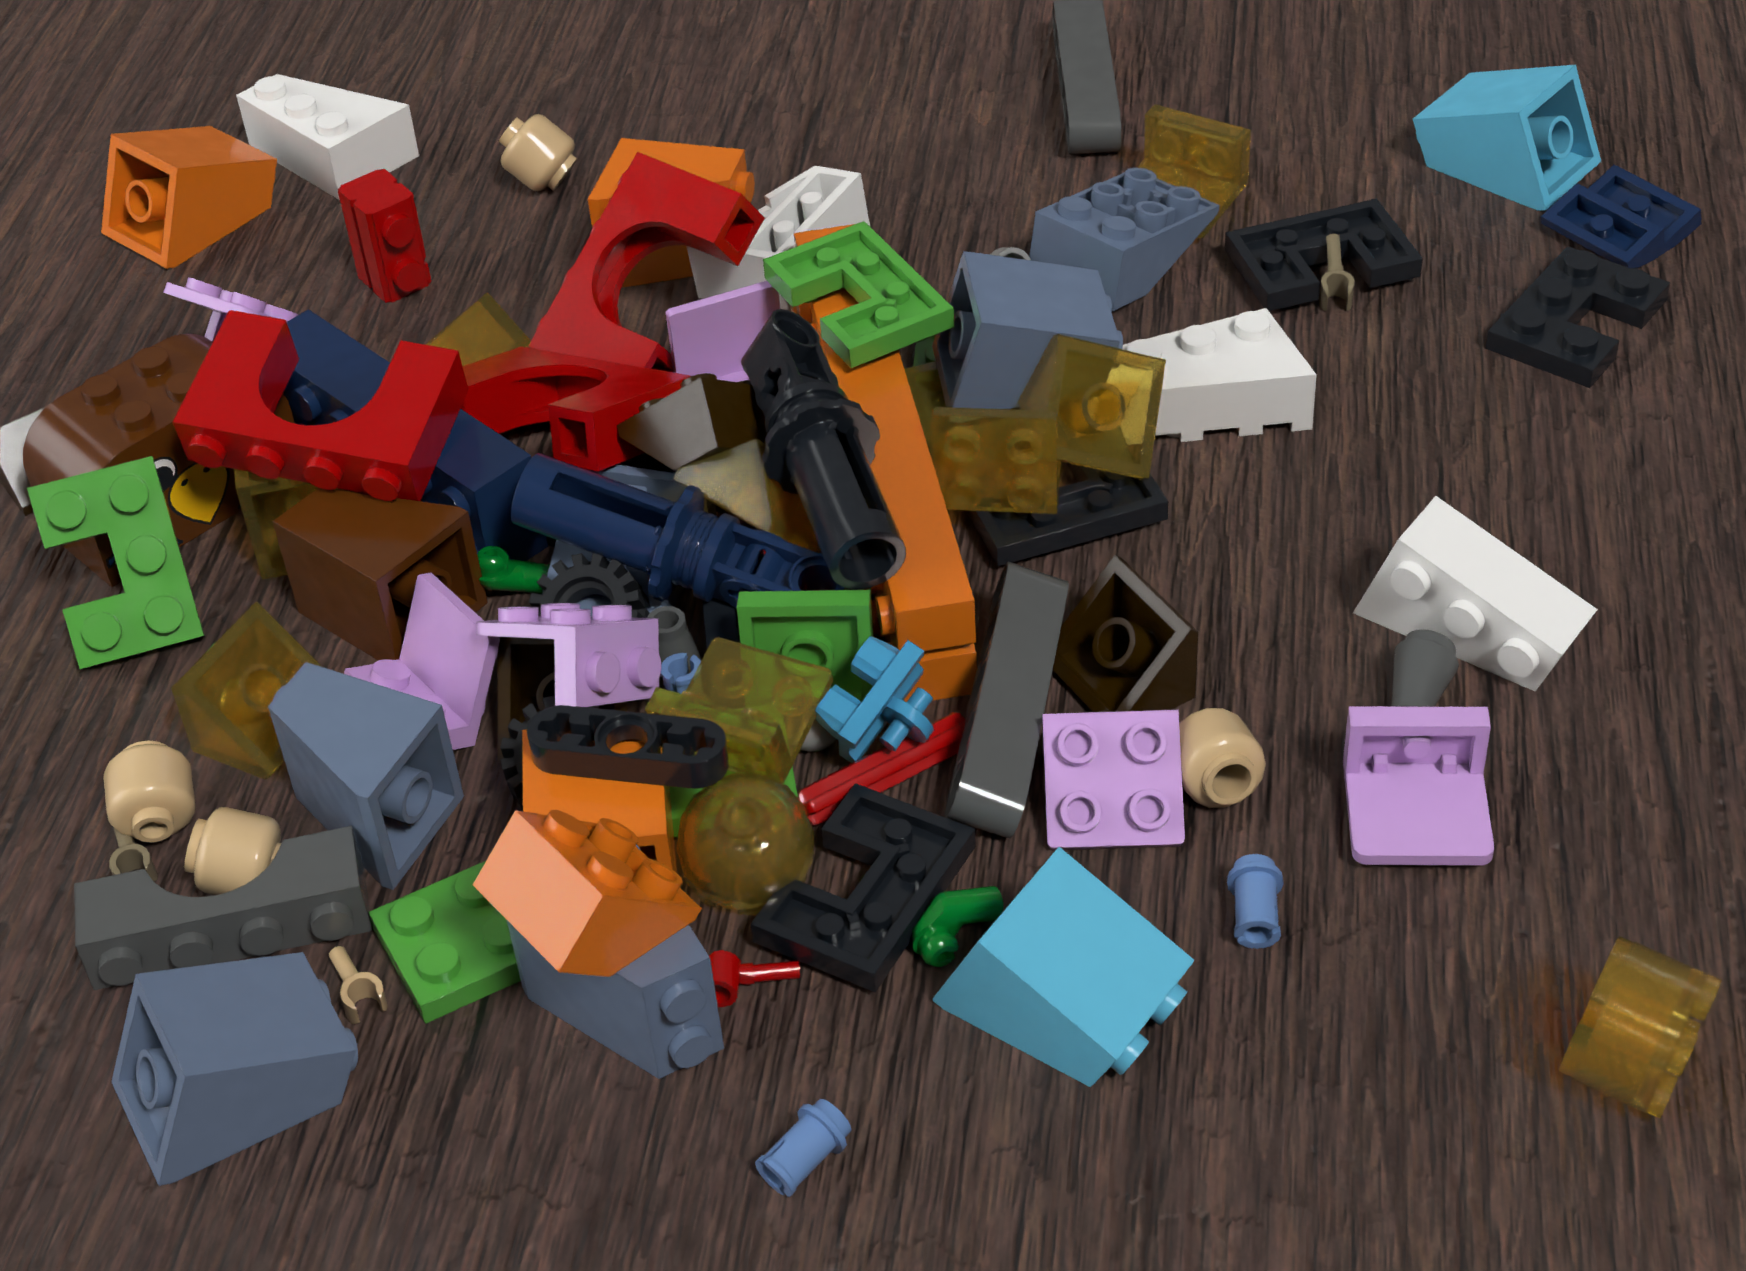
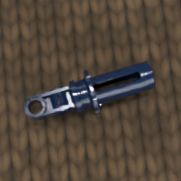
(661, 537)

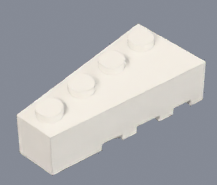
(1231, 376)

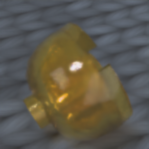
(744, 841)

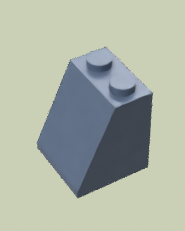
(1006, 320)
(368, 763)
(650, 1012)
(227, 1058)

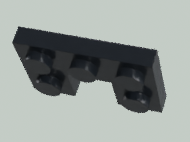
(1278, 253)
(1544, 319)
(1087, 510)
(863, 936)

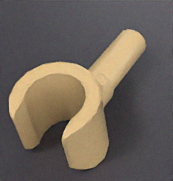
(355, 984)

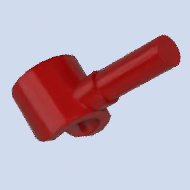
(730, 972)

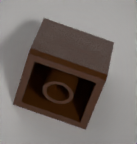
(360, 559)

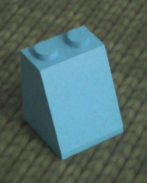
(1512, 133)
(1069, 974)

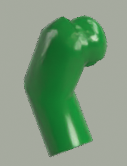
(508, 574)
(936, 929)

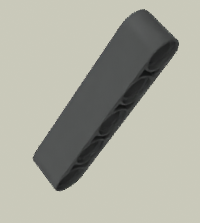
(1086, 77)
(1007, 701)

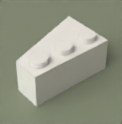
(326, 130)
(806, 203)
(1476, 593)

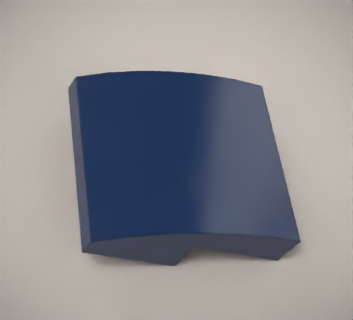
(1623, 218)

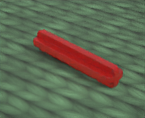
(883, 768)

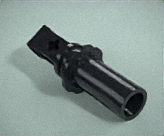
(823, 451)

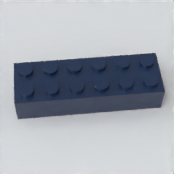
(476, 464)

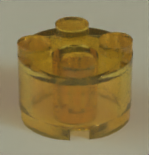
(1639, 1026)

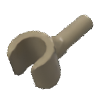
(1336, 280)
(131, 857)

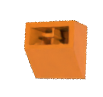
(583, 891)

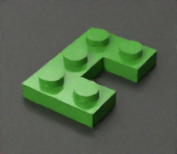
(892, 298)
(134, 512)

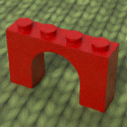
(648, 211)
(575, 393)
(377, 451)

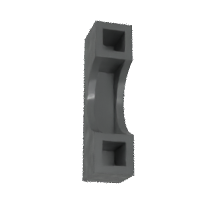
(302, 898)

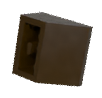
(696, 421)

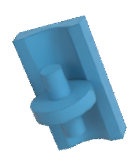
(892, 676)

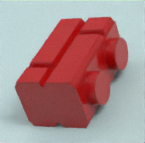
(384, 235)

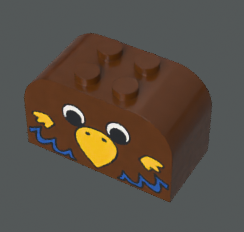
(129, 418)

